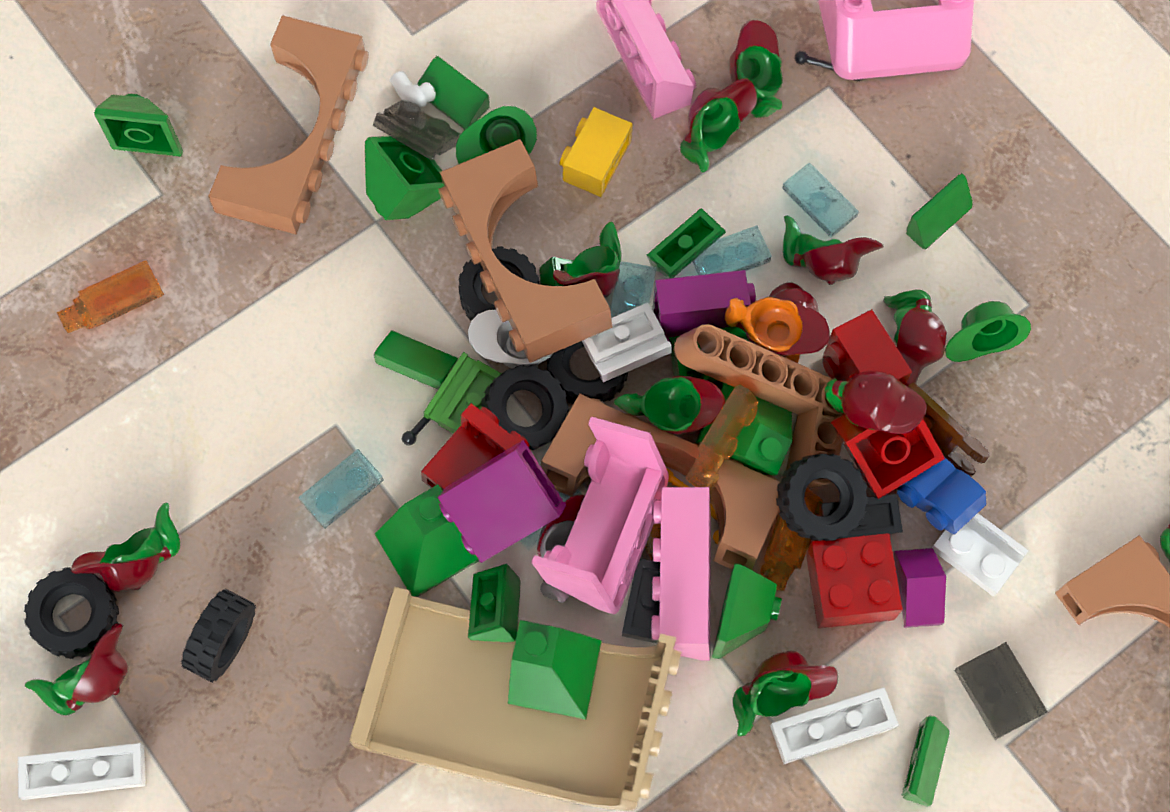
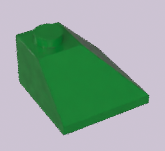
(137, 126)
(399, 178)
(763, 442)
(424, 544)
(746, 609)
(553, 669)

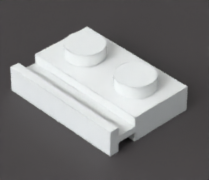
(629, 344)
(981, 553)

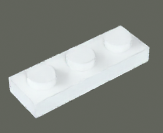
(834, 725)
(81, 771)

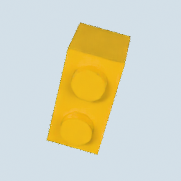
(596, 151)

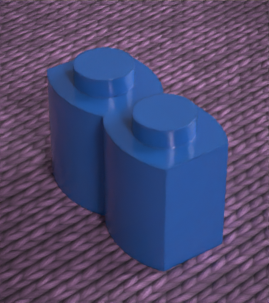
(945, 495)

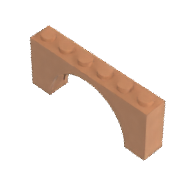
(281, 191)
(540, 315)
(741, 497)
(1121, 583)

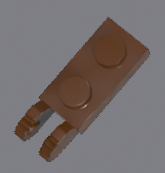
(951, 435)

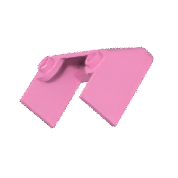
(896, 40)
(611, 520)

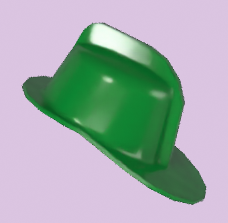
(496, 130)
(987, 330)

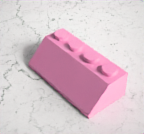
(648, 54)
(684, 569)

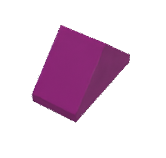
(921, 587)

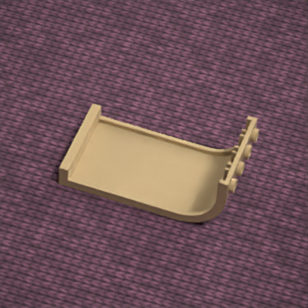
(447, 707)

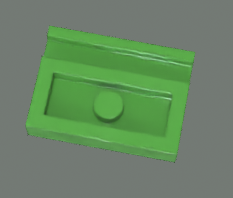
(460, 388)

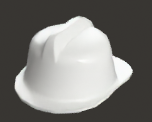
(492, 341)

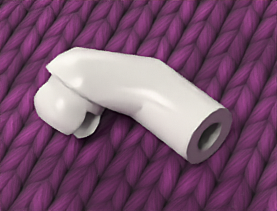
(413, 93)

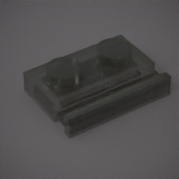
(417, 129)
(1000, 691)

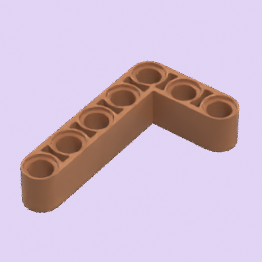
(808, 399)

